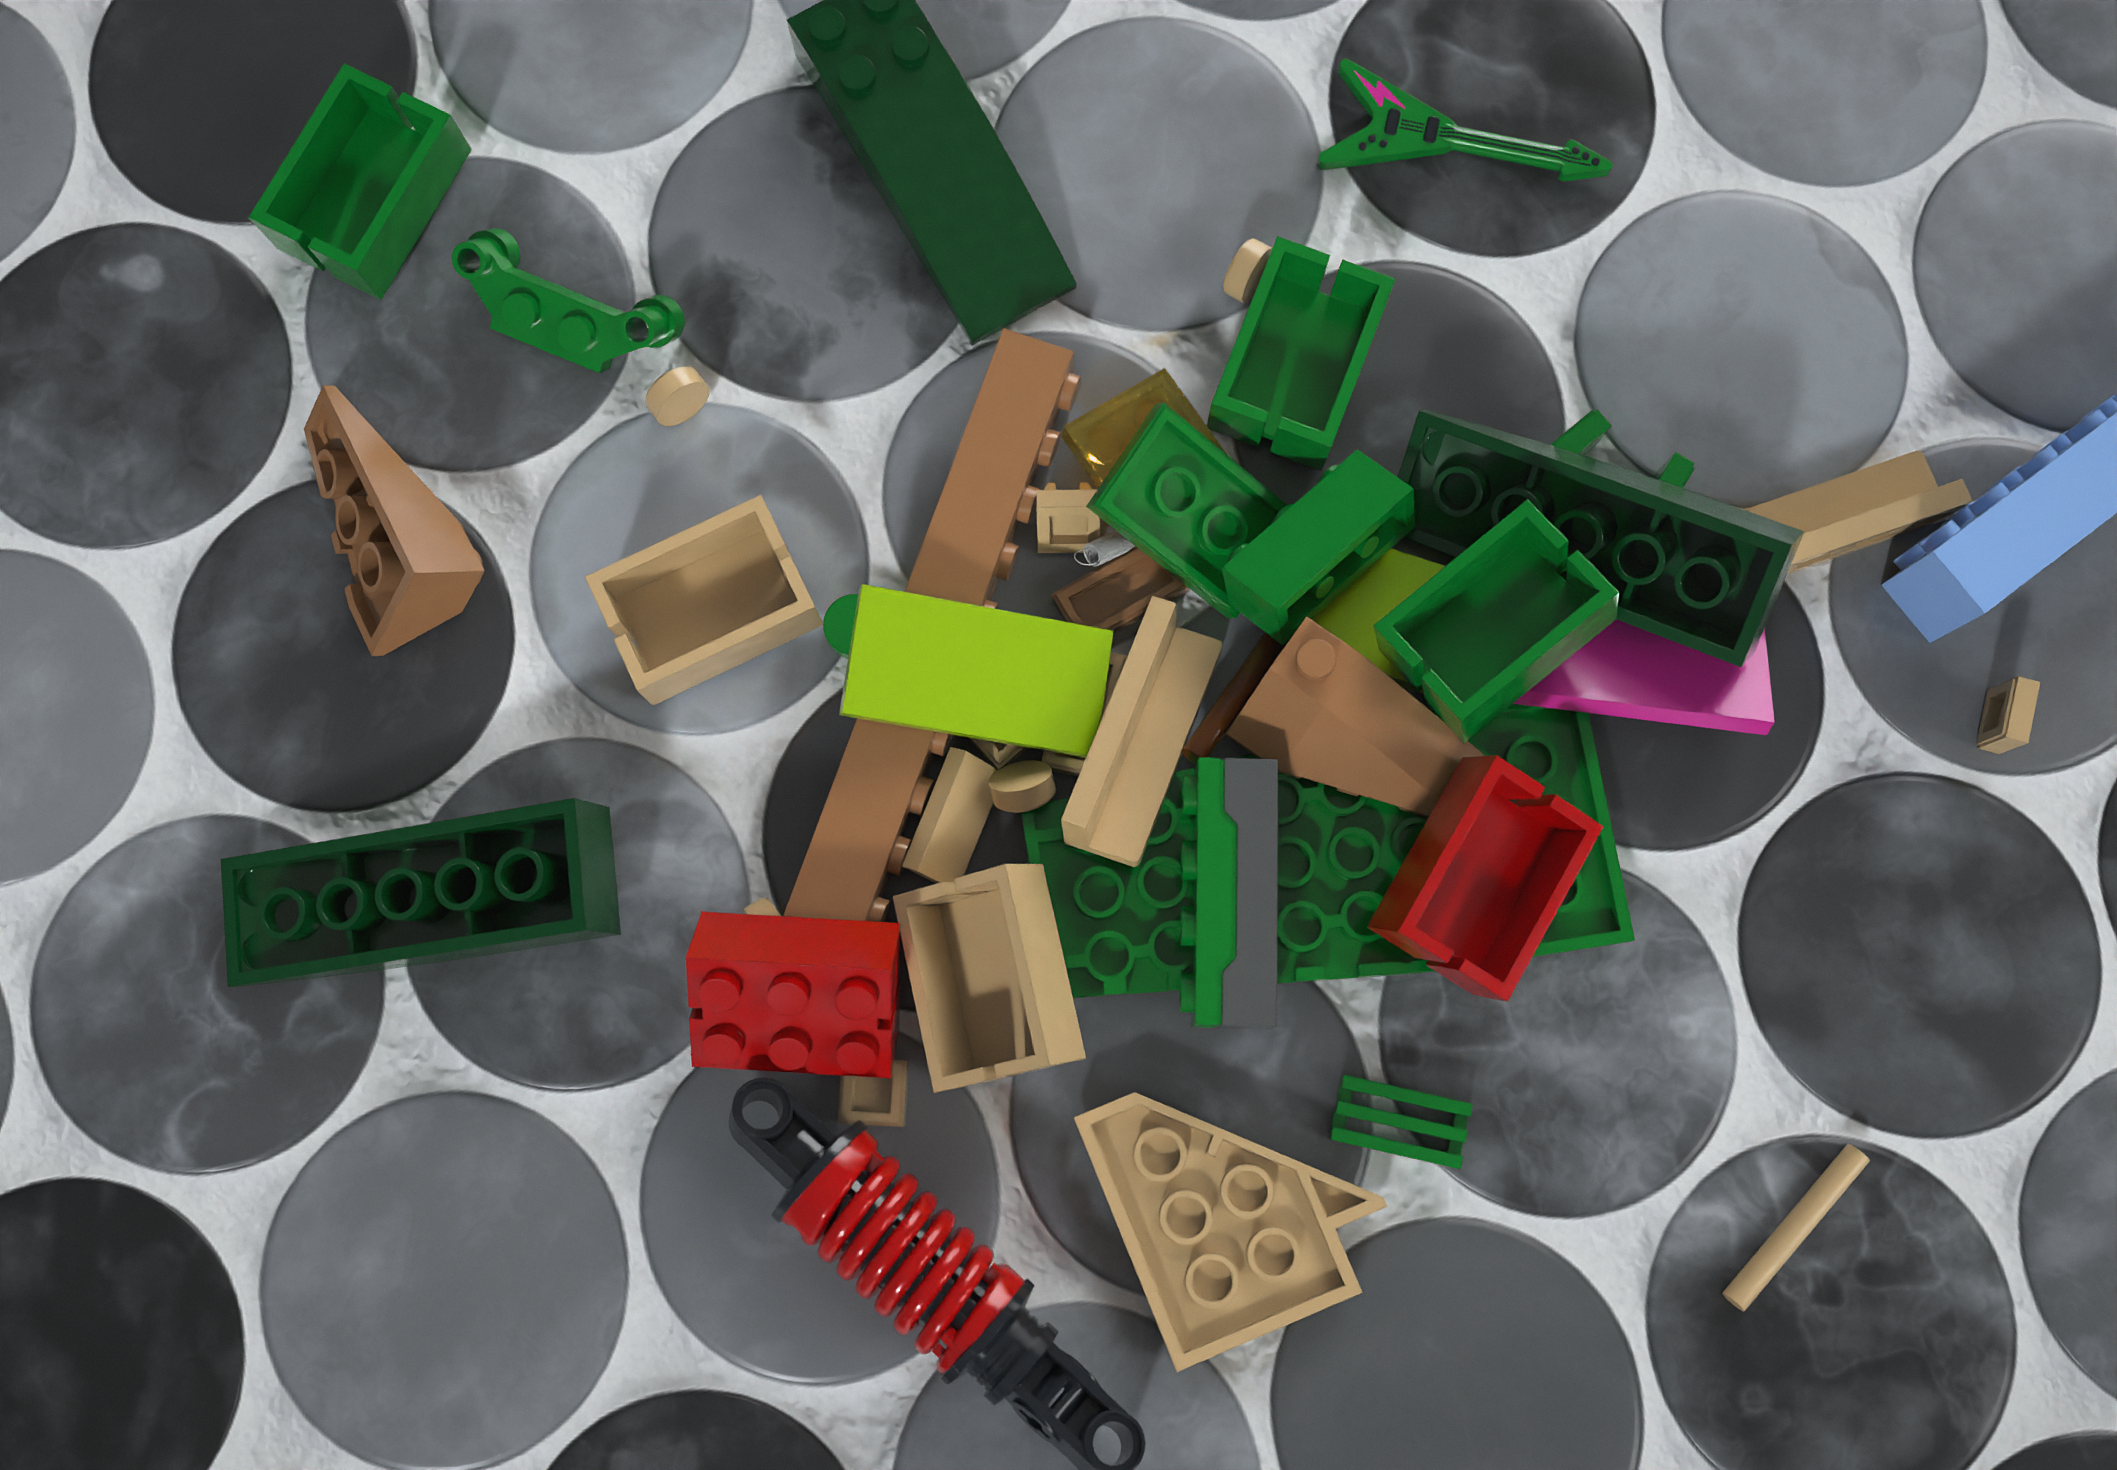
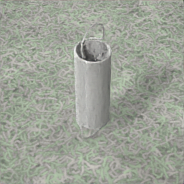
(1105, 548)

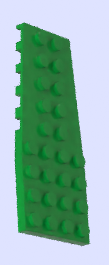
(1332, 873)

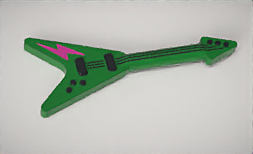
(1411, 129)

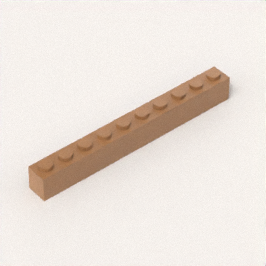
(959, 561)

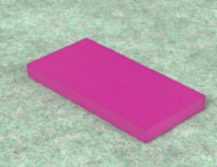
(1659, 680)

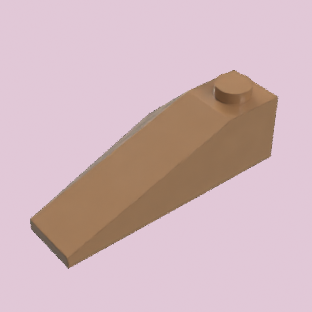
(400, 539)
(1348, 725)

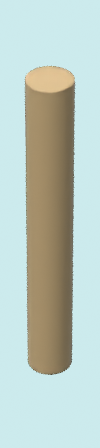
(1795, 1227)

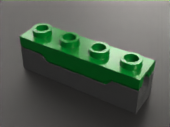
(1233, 894)

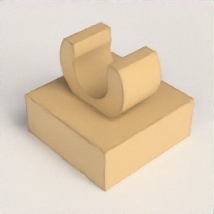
(1064, 519)

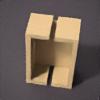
(704, 601)
(988, 976)

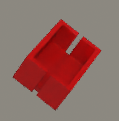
(1485, 876)
(794, 994)

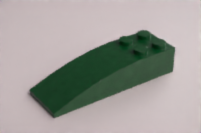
(932, 158)
(1675, 556)
(421, 894)

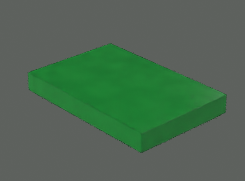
(1184, 503)

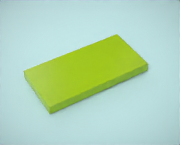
(975, 671)

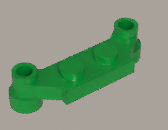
(555, 316)

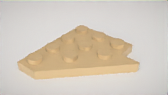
(1223, 1215)

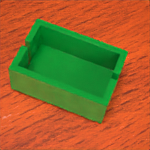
(361, 181)
(1299, 354)
(1496, 620)

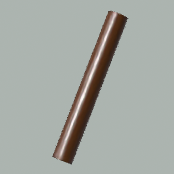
(1232, 698)

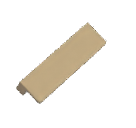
(1865, 508)
(1140, 737)

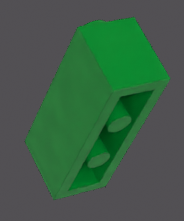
(1319, 545)

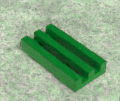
(1455, 1133)

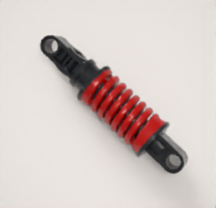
(967, 1312)

